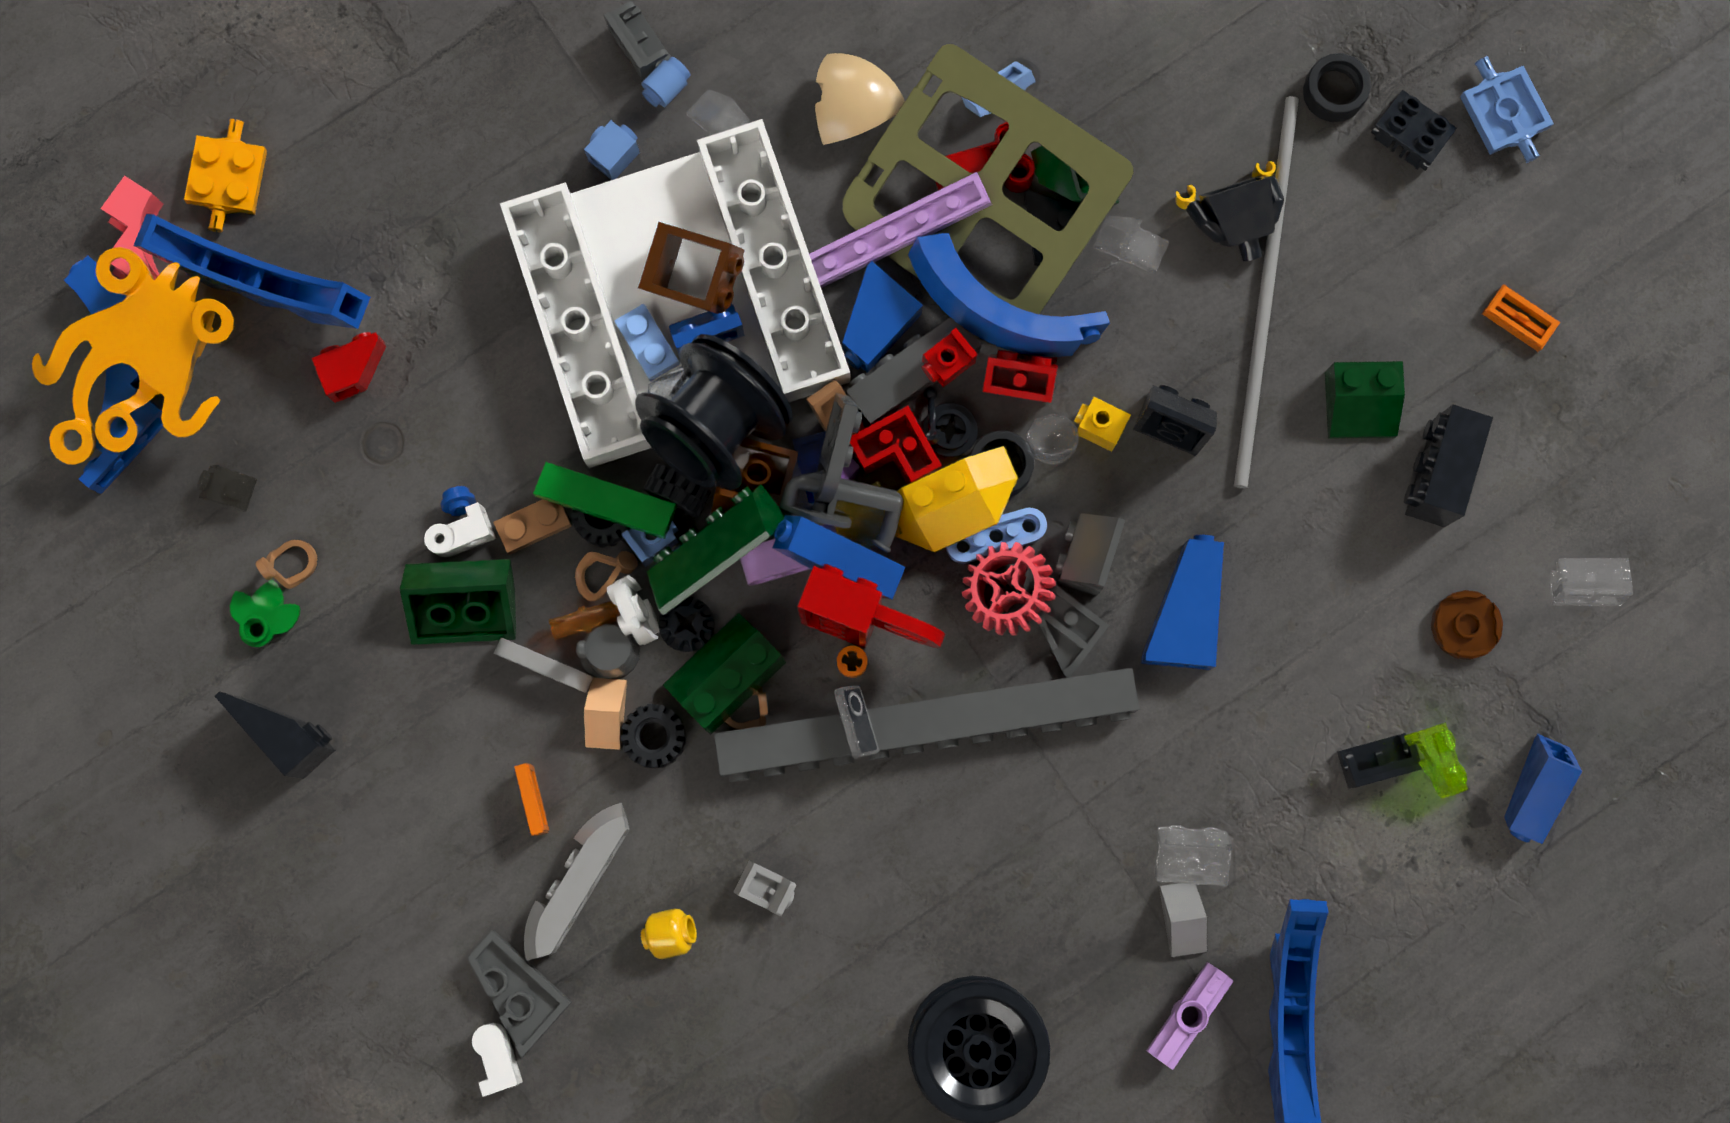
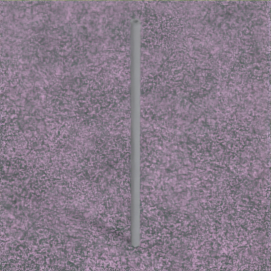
(1265, 301)

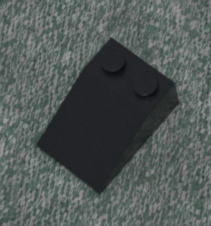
(1176, 420)
(288, 742)

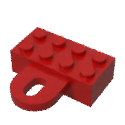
(854, 608)

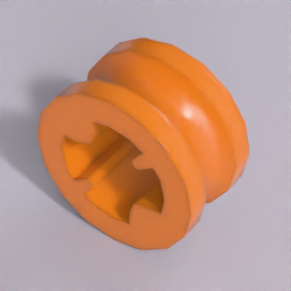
(843, 668)

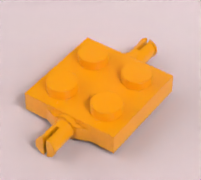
(225, 175)

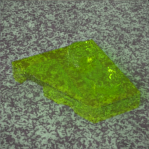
(1440, 759)

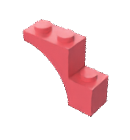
(127, 210)

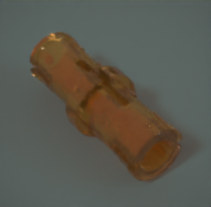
(584, 619)

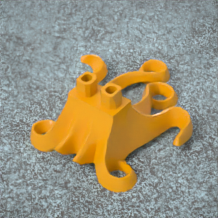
(154, 333)

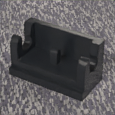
(1378, 761)

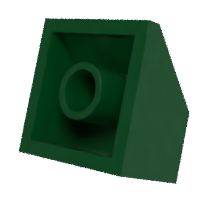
(1364, 399)

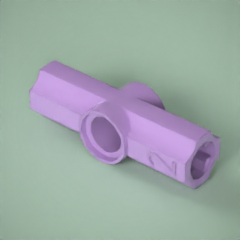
(1176, 1036)

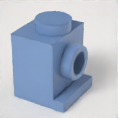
(647, 549)

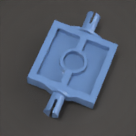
(1506, 109)

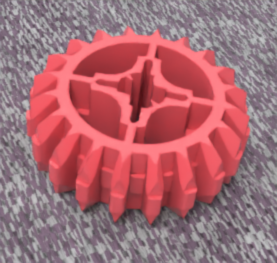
(1003, 601)

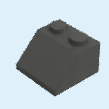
(1089, 553)

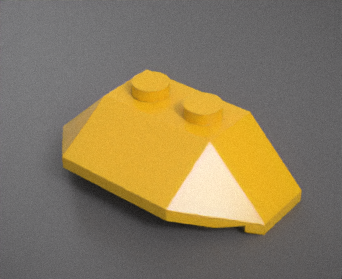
(957, 500)

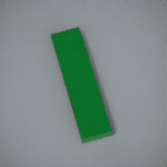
(605, 500)

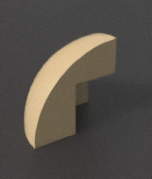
(853, 97)

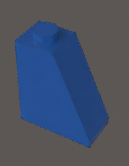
(878, 318)
(1541, 789)

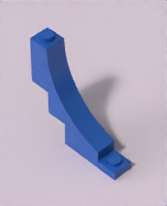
(121, 384)

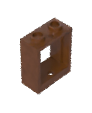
(663, 258)

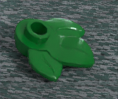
(263, 608)

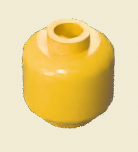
(669, 933)

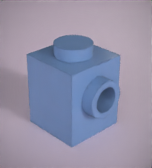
(612, 149)

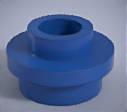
(456, 499)

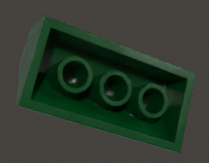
(714, 547)

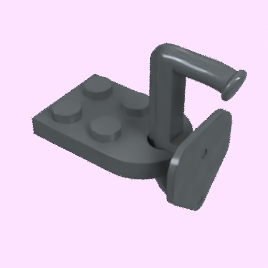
(830, 487)

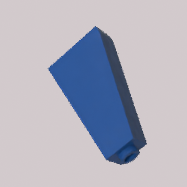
(817, 546)
(1189, 613)

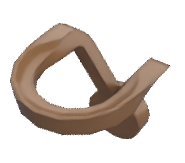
(624, 562)
(266, 565)
(754, 723)

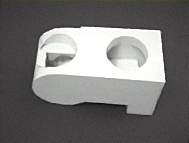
(461, 534)
(498, 1058)

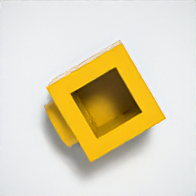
(1101, 423)

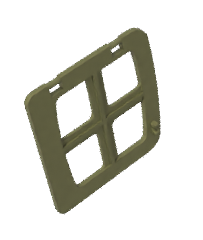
(1028, 123)

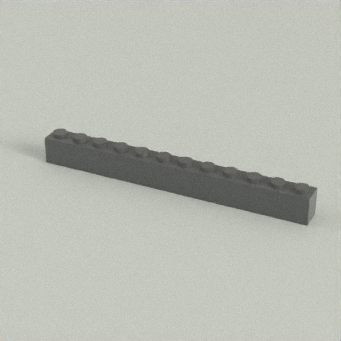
(931, 722)

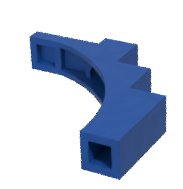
(1292, 1012)

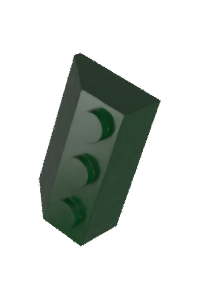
(459, 601)
(724, 673)

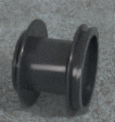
(713, 413)
(1005, 1089)

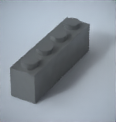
(900, 377)

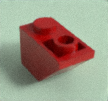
(349, 367)

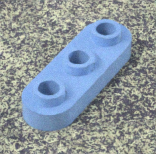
(1011, 530)

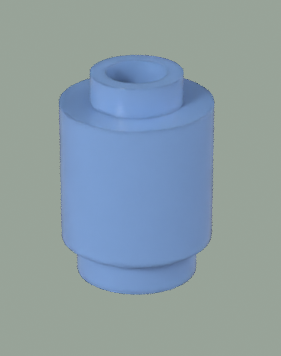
(665, 82)

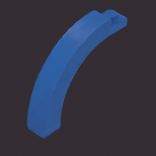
(989, 316)

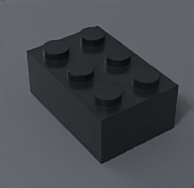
(1447, 465)

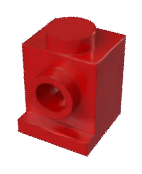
(943, 371)

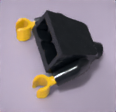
(1239, 211)

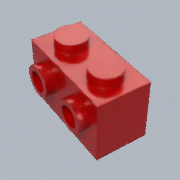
(1020, 377)

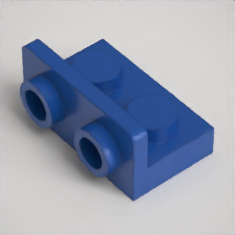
(722, 325)

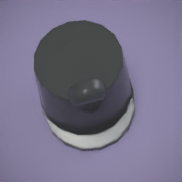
(608, 652)

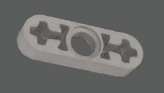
(543, 665)

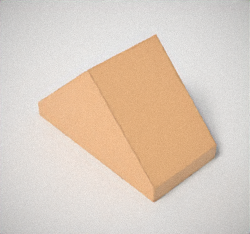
(605, 713)

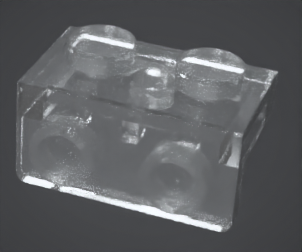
(1193, 855)

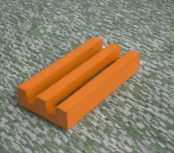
(1514, 328)
(531, 799)

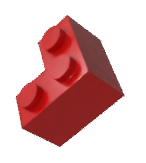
(896, 439)

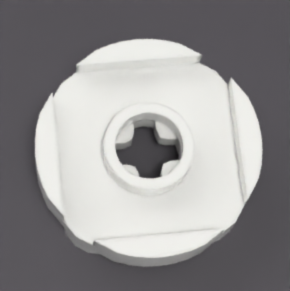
(636, 614)

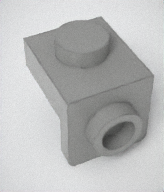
(765, 888)

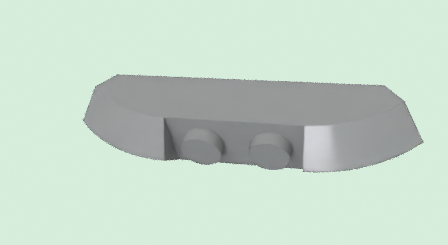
(550, 923)

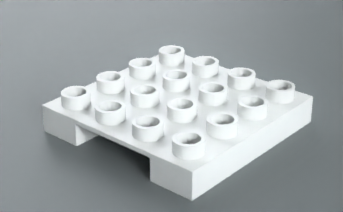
(589, 253)

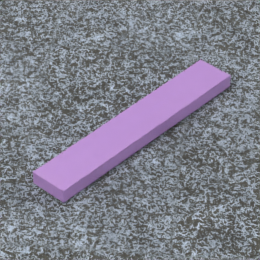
(900, 229)

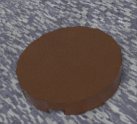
(1466, 625)

